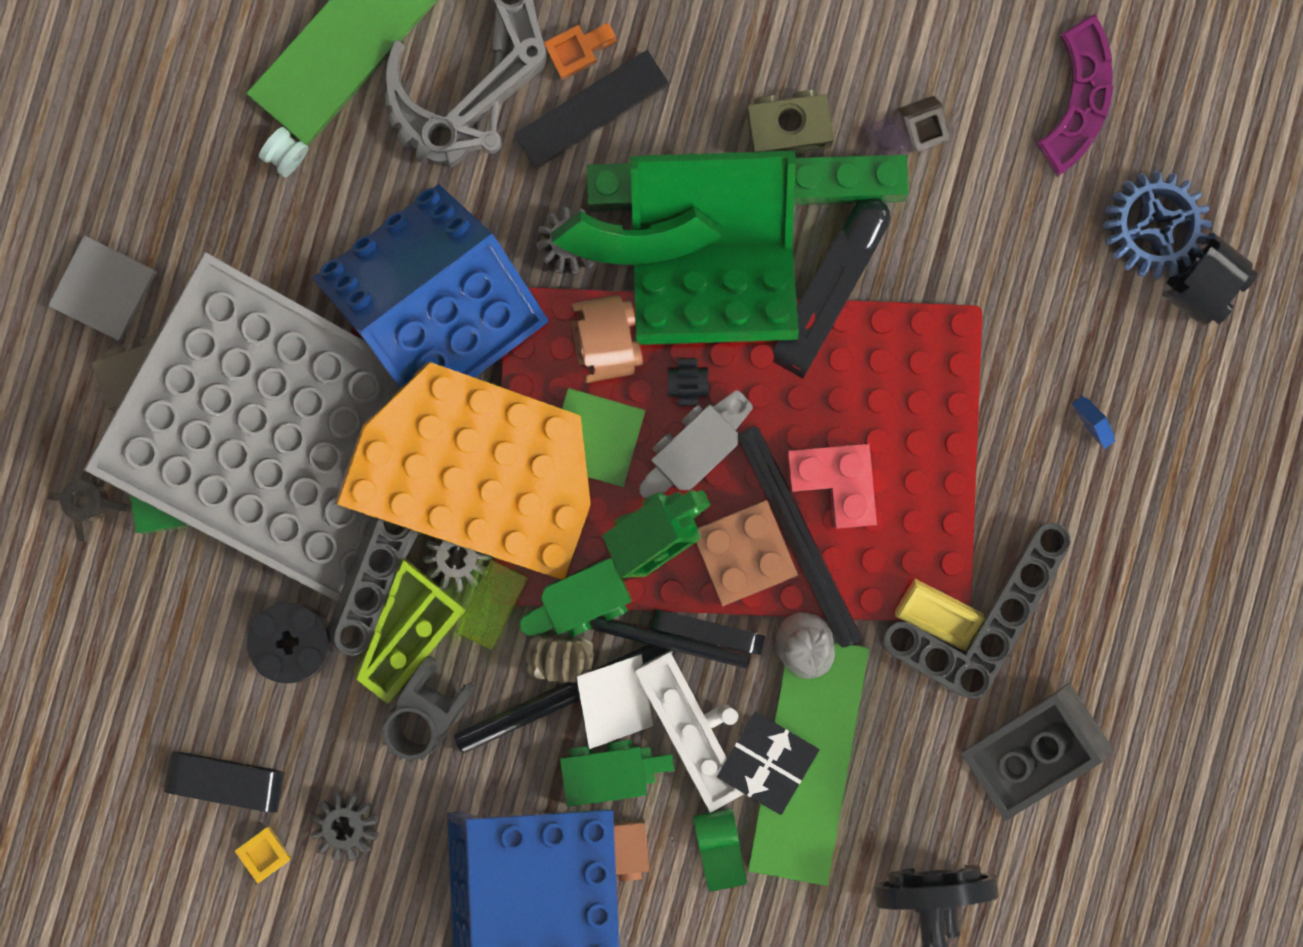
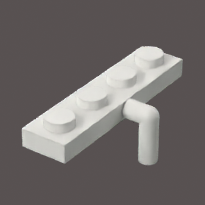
(689, 727)

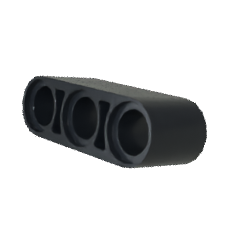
(224, 781)

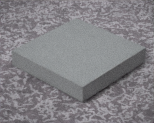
(102, 288)

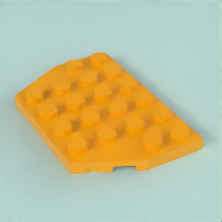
(474, 469)

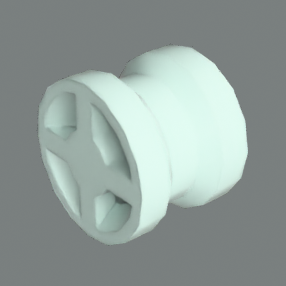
(283, 152)

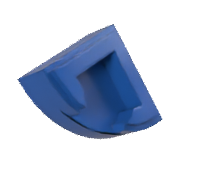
(1094, 421)

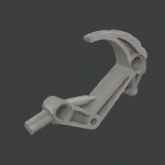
(509, 74)

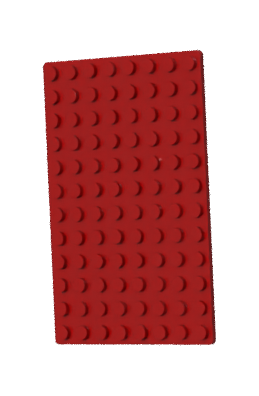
(882, 379)

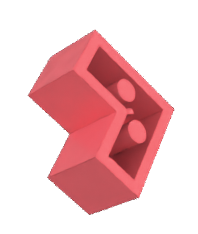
(846, 473)

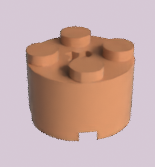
(604, 338)

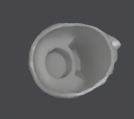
(805, 645)

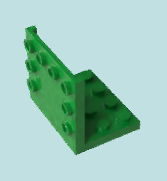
(741, 281)

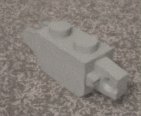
(698, 447)

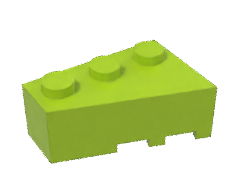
(407, 631)

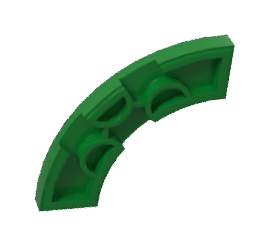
(658, 243)

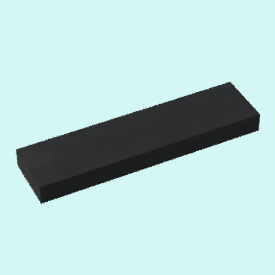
(591, 109)

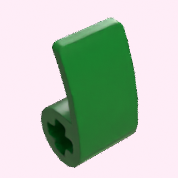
(720, 850)

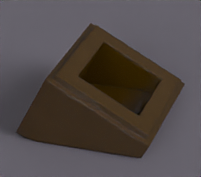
(925, 123)

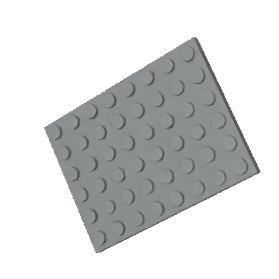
(251, 426)

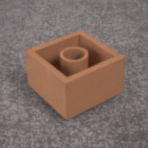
(745, 553)

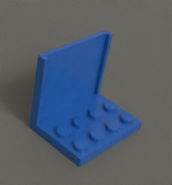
(432, 290)
(533, 880)

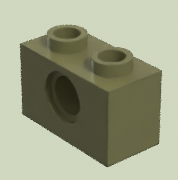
(809, 108)

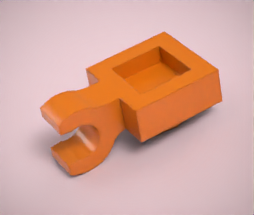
(574, 50)

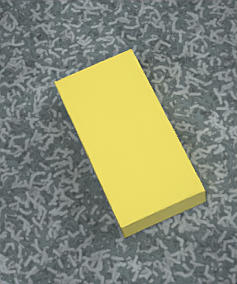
(939, 614)

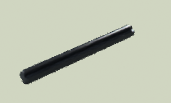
(799, 537)
(536, 707)

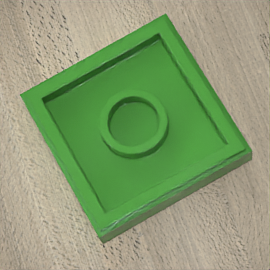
(608, 434)

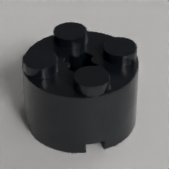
(1210, 282)
(272, 627)

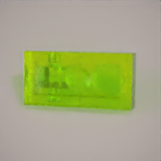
(492, 604)

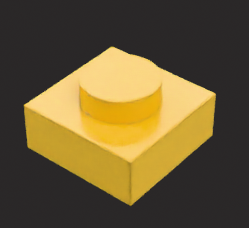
(263, 854)

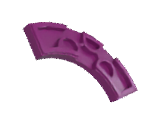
(1089, 96)

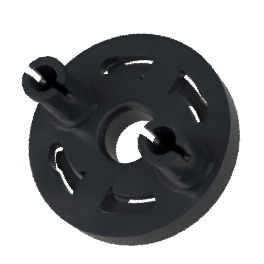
(935, 897)

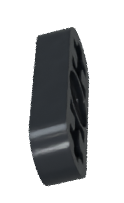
(707, 631)

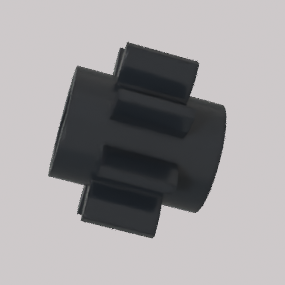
(687, 382)

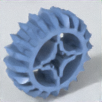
(1153, 208)

